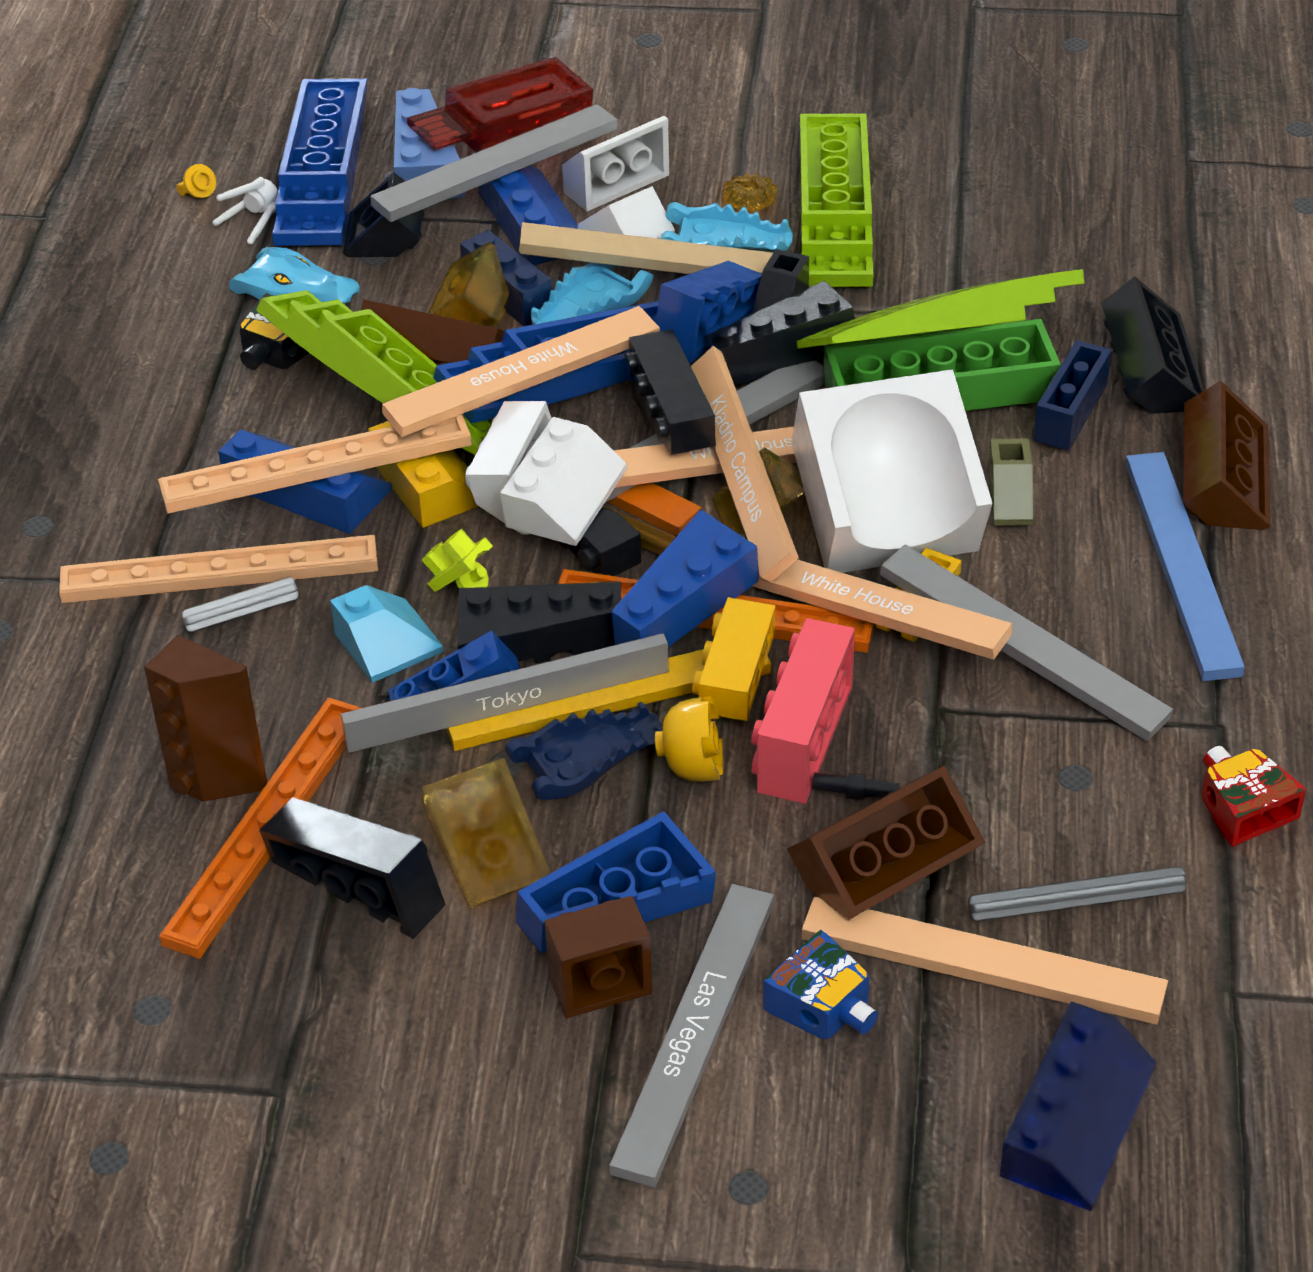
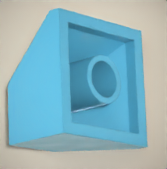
(382, 632)

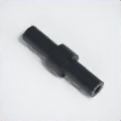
(854, 785)

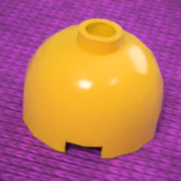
(692, 740)

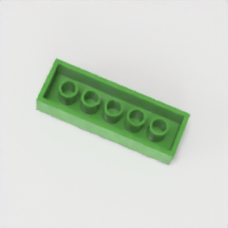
(990, 362)

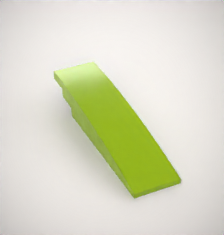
(836, 199)
(951, 310)
(358, 348)

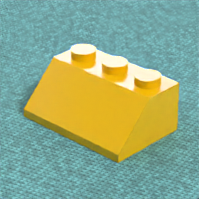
(430, 485)

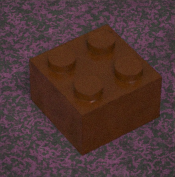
(599, 956)

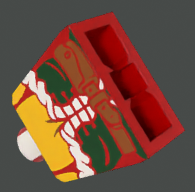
(1249, 794)

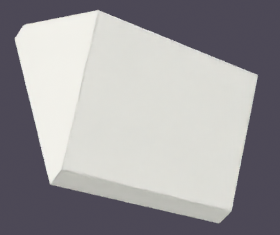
(634, 215)

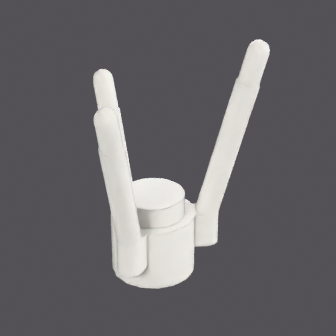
(259, 197)

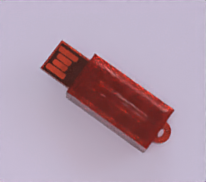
(503, 106)

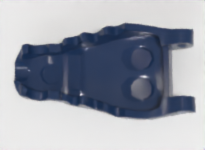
(579, 751)

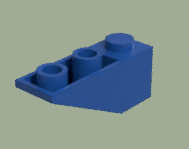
(474, 661)

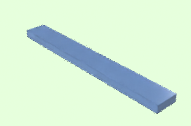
(1184, 568)

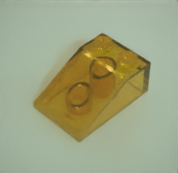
(484, 832)

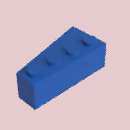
(705, 303)
(687, 582)
(647, 862)

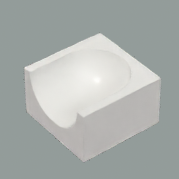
(890, 470)

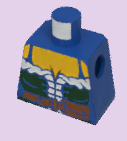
(820, 990)

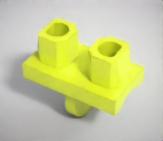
(457, 562)

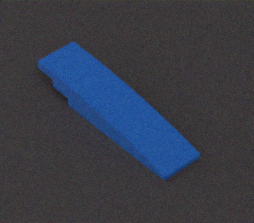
(320, 163)
(569, 385)

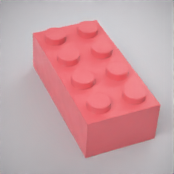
(803, 710)

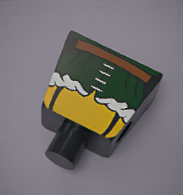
(266, 343)

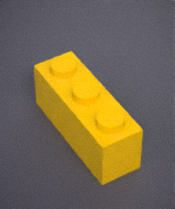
(736, 656)

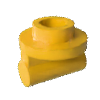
(197, 181)

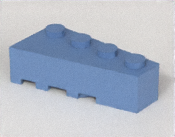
(411, 152)

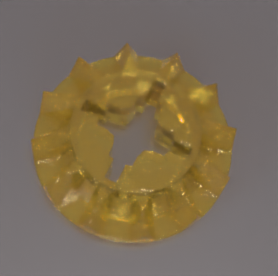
(760, 196)

